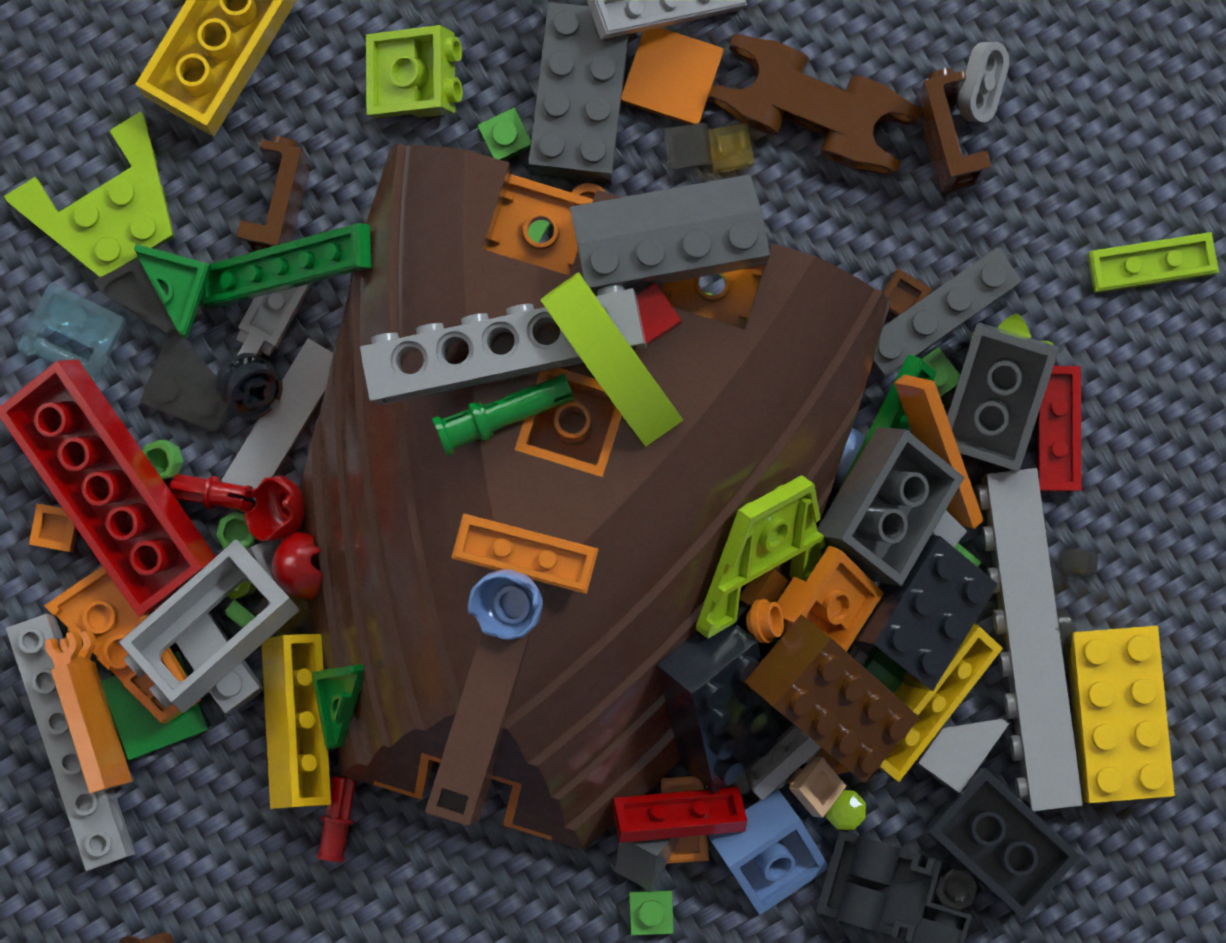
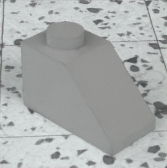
(959, 751)

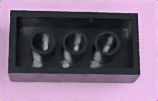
(712, 711)

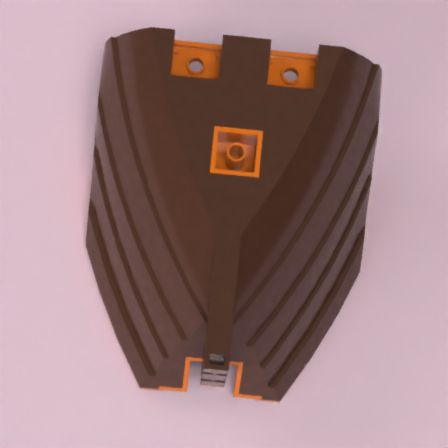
(578, 703)

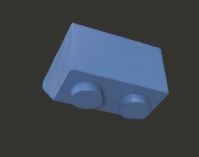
(772, 854)

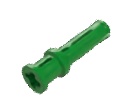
(482, 420)

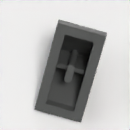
(644, 860)

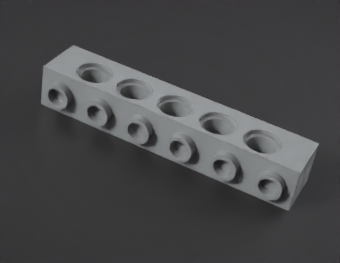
(385, 355)
(92, 816)

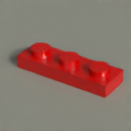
(1060, 432)
(679, 814)

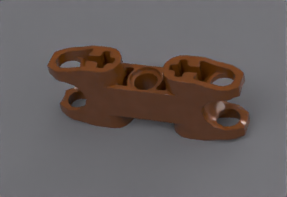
(789, 95)

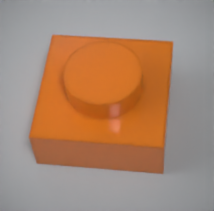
(53, 529)

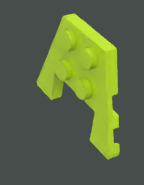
(112, 218)
(760, 539)

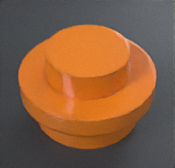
(765, 620)

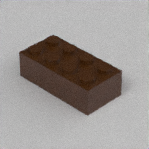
(832, 698)

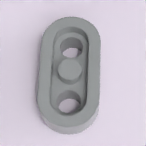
(983, 82)

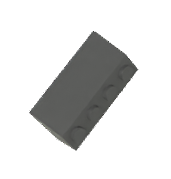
(671, 234)

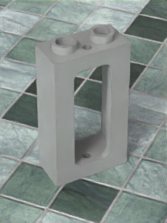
(189, 606)

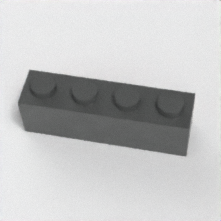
(943, 312)

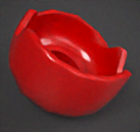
(277, 509)
(293, 566)

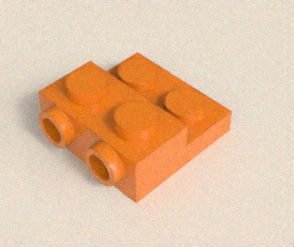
(833, 598)

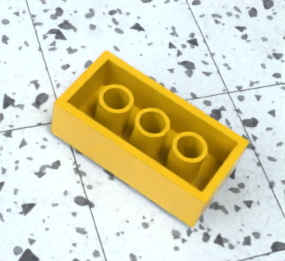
(210, 57)
(1120, 714)

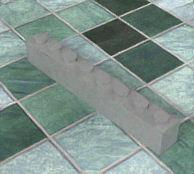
(1030, 642)

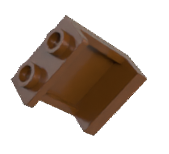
(949, 165)
(286, 196)

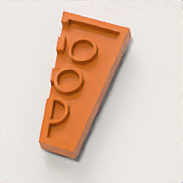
(101, 608)

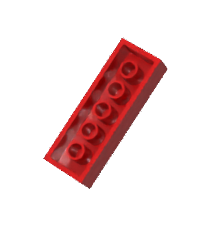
(106, 485)

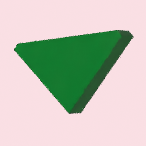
(177, 282)
(336, 699)

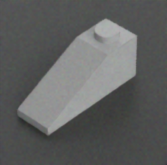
(236, 687)

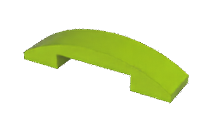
(611, 359)

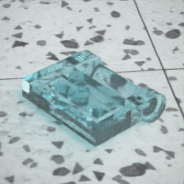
(77, 320)

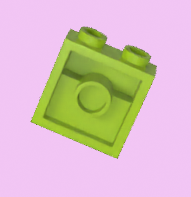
(412, 72)

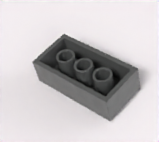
(577, 98)

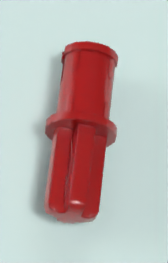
(211, 492)
(337, 819)

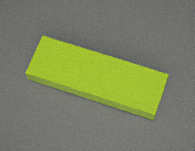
(1152, 262)

